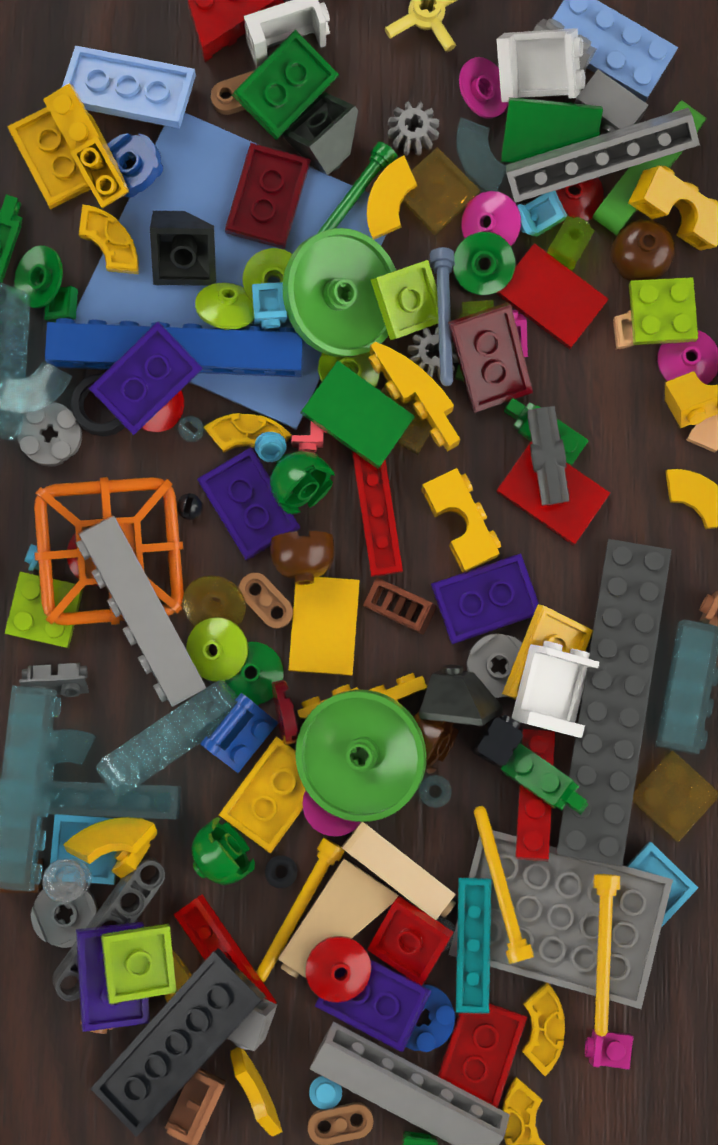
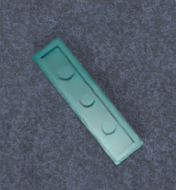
(473, 945)

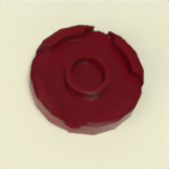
(284, 712)

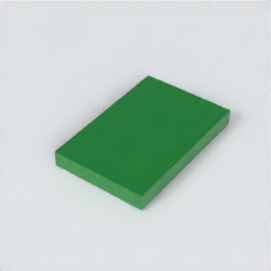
(285, 84)
(543, 126)
(357, 414)

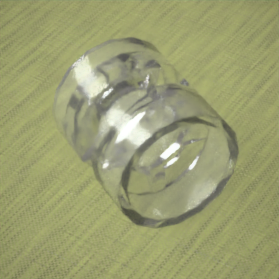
(67, 879)

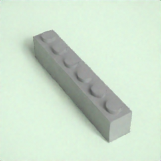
(602, 155)
(141, 610)
(407, 1090)

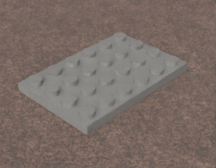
(561, 920)

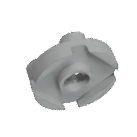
(60, 447)
(480, 657)
(58, 931)

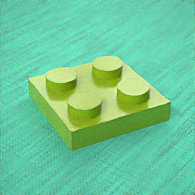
(407, 299)
(663, 311)
(27, 614)
(138, 963)

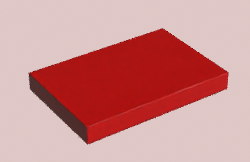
(553, 296)
(564, 518)
(482, 1052)

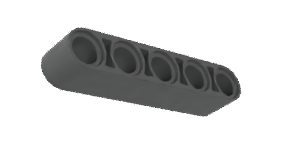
(113, 911)

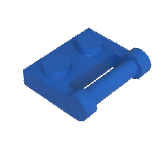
(240, 733)

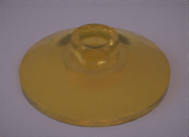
(199, 603)

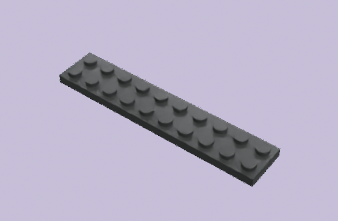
(615, 701)

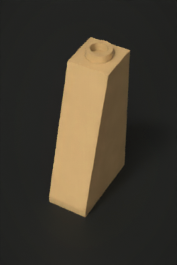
(399, 871)
(341, 909)

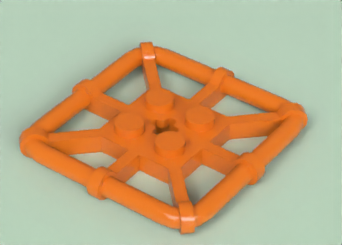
(132, 530)

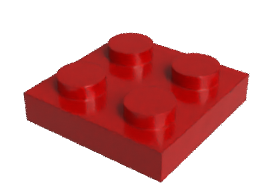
(410, 940)

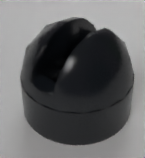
(196, 506)

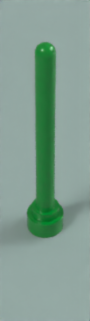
(381, 157)

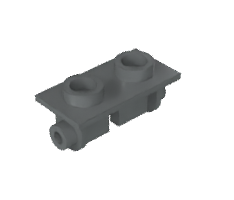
(68, 682)

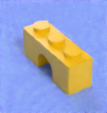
(661, 190)
(691, 399)
(452, 494)

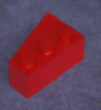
(222, 21)

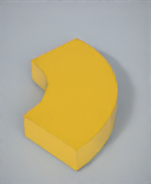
(387, 197)
(111, 238)
(242, 430)
(694, 492)
(108, 836)
(547, 1028)
(256, 1091)
(522, 1106)

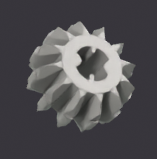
(405, 120)
(422, 348)

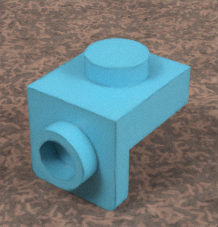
(541, 214)
(268, 305)

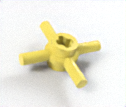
(425, 20)

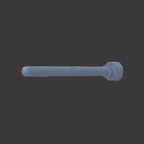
(442, 263)

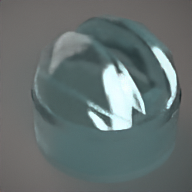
(188, 435)

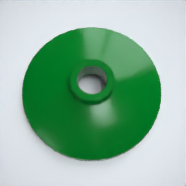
(468, 258)
(39, 275)
(268, 670)

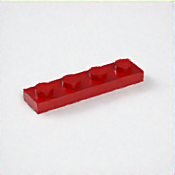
(377, 517)
(534, 813)
(209, 934)

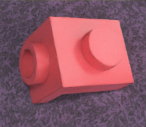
(309, 442)

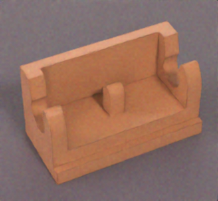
(195, 1107)

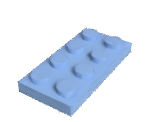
(624, 48)
(130, 86)

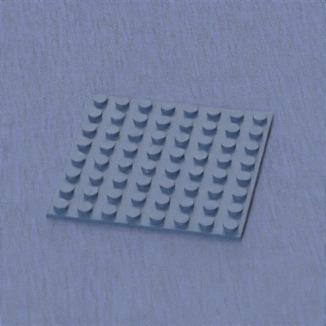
(201, 178)

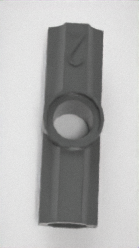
(548, 455)

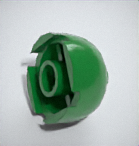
(299, 480)
(221, 853)

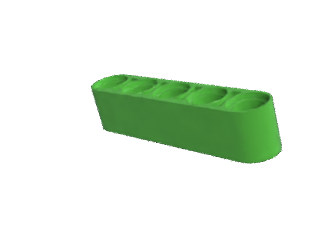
(615, 211)

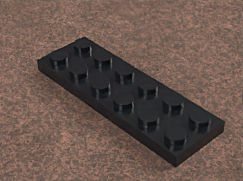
(177, 1042)

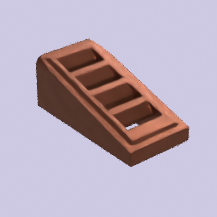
(424, 618)

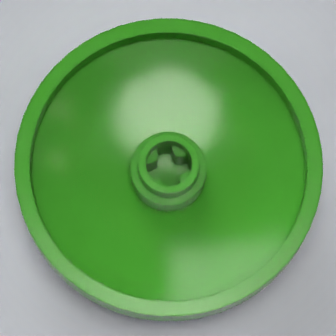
(332, 293)
(360, 755)

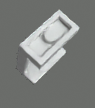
(278, 22)
(540, 63)
(552, 688)

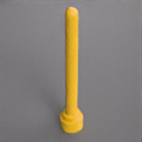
(328, 854)
(607, 888)
(517, 948)

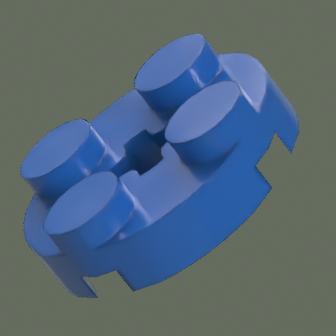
(147, 164)
(439, 1029)

